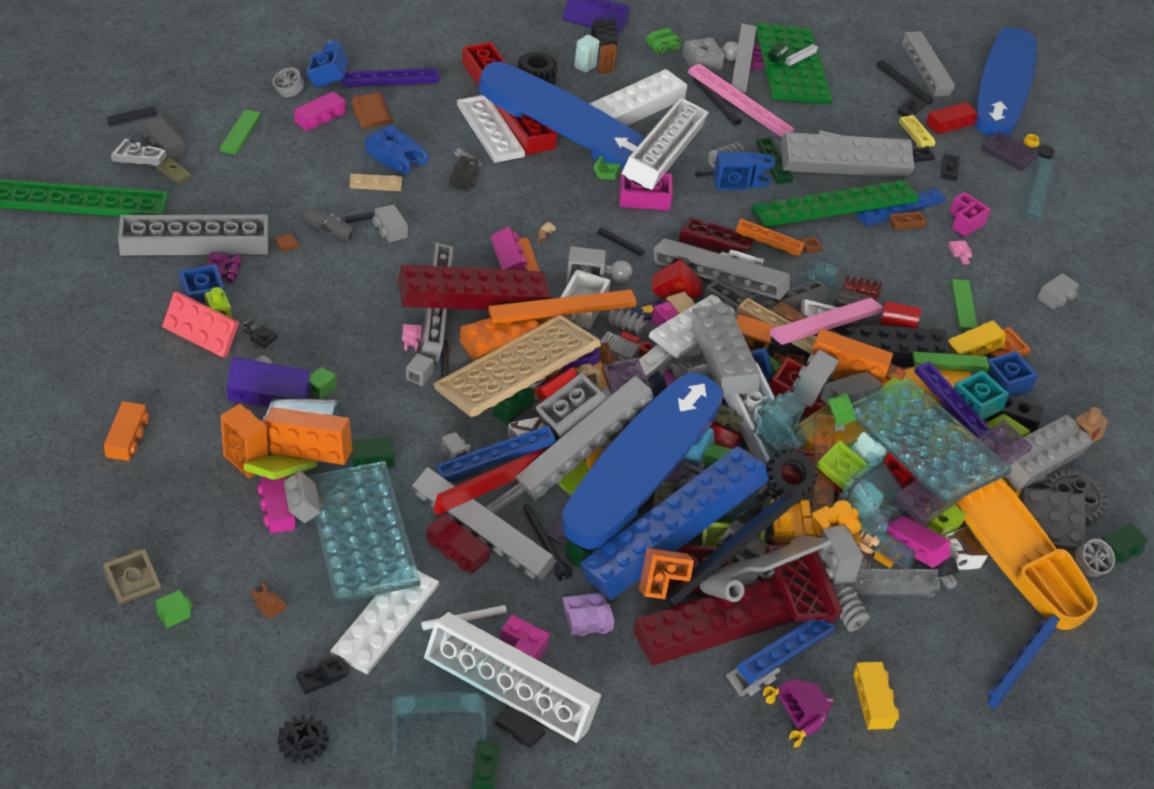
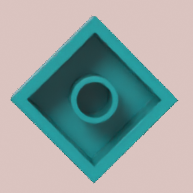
(982, 394)

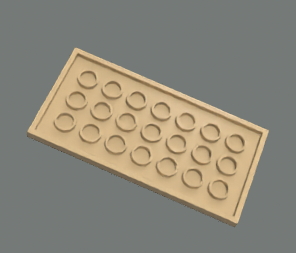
(516, 365)

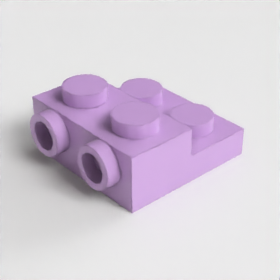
(588, 614)

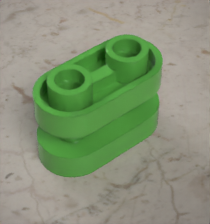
(663, 40)

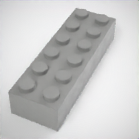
(725, 350)
(1052, 448)

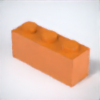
(126, 431)

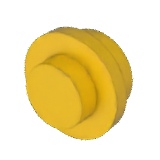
(1031, 140)

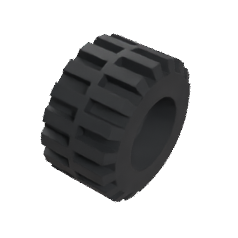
(605, 31)
(539, 65)
(798, 461)

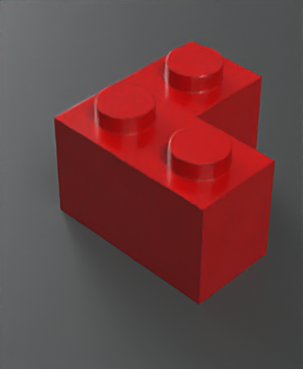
(676, 279)

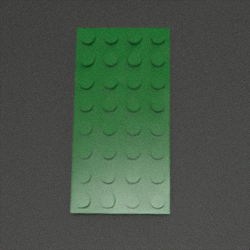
(801, 81)

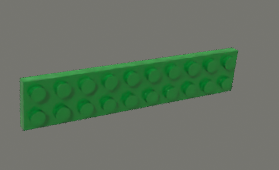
(81, 198)
(834, 203)

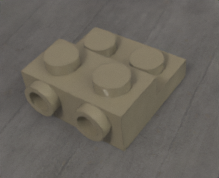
(131, 576)

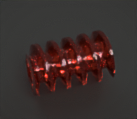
(864, 288)

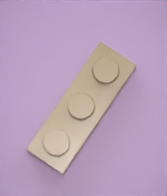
(375, 182)

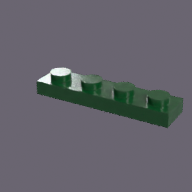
(768, 147)

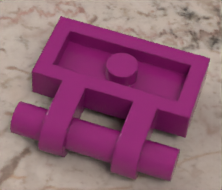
(223, 261)

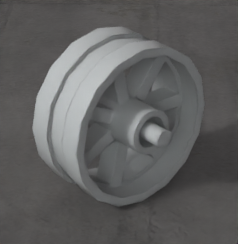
(287, 81)
(1102, 552)

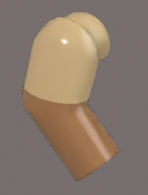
(546, 228)

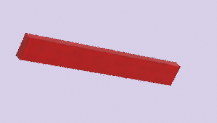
(484, 483)

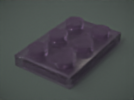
(1009, 150)

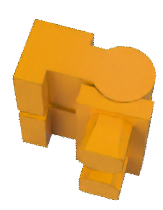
(837, 515)
(793, 523)

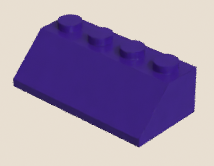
(585, 11)
(261, 382)

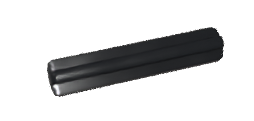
(131, 116)

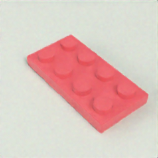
(200, 324)

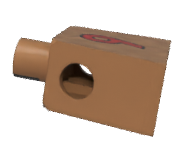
(1093, 423)

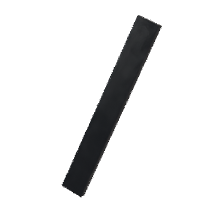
(732, 546)

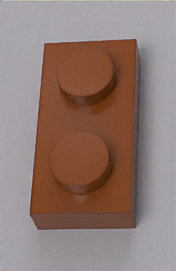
(607, 58)
(907, 220)

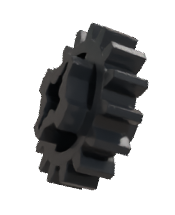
(308, 745)

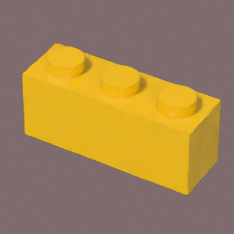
(978, 340)
(875, 695)

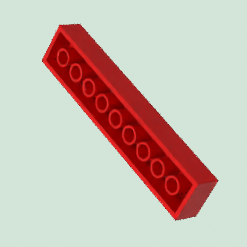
(530, 133)

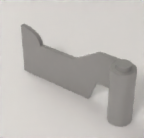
(723, 587)

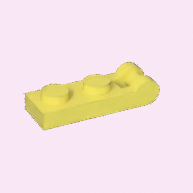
(917, 131)

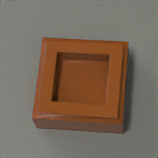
(286, 242)
(811, 245)

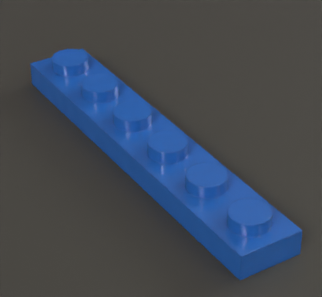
(879, 215)
(496, 453)
(784, 649)
(1019, 665)

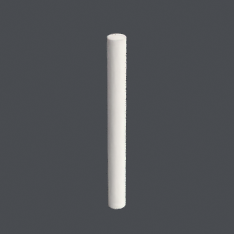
(489, 612)

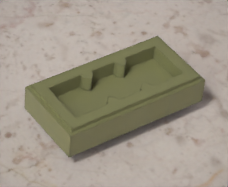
(173, 171)

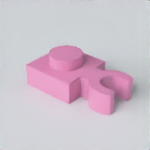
(411, 335)

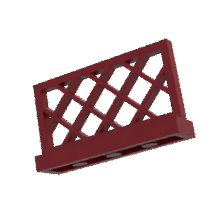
(708, 241)
(816, 579)

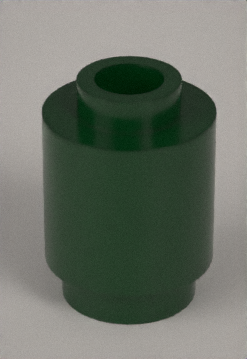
(777, 53)

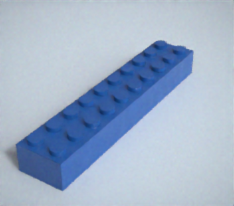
(675, 520)

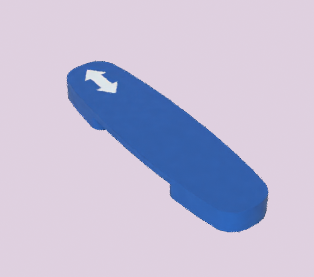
(1006, 81)
(560, 111)
(640, 460)

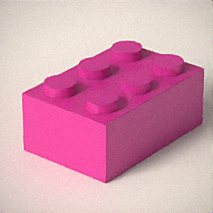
(636, 196)

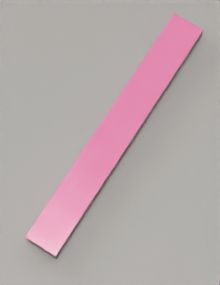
(740, 100)
(825, 320)

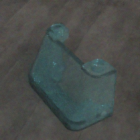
(872, 495)

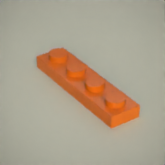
(769, 237)

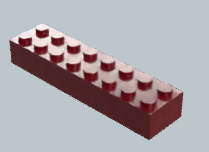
(468, 287)
(713, 621)

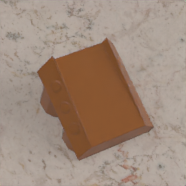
(371, 110)

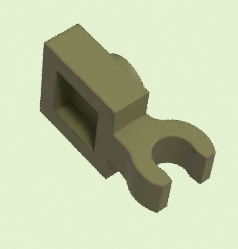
(729, 416)

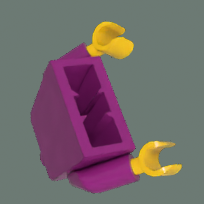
(804, 704)

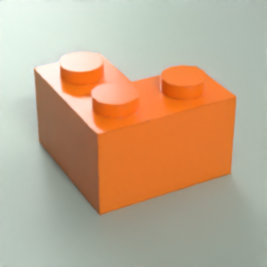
(660, 567)

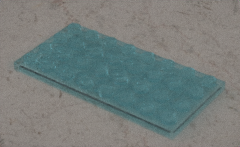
(928, 441)
(363, 533)

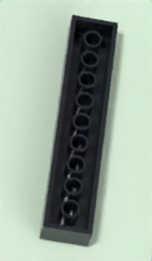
(897, 340)

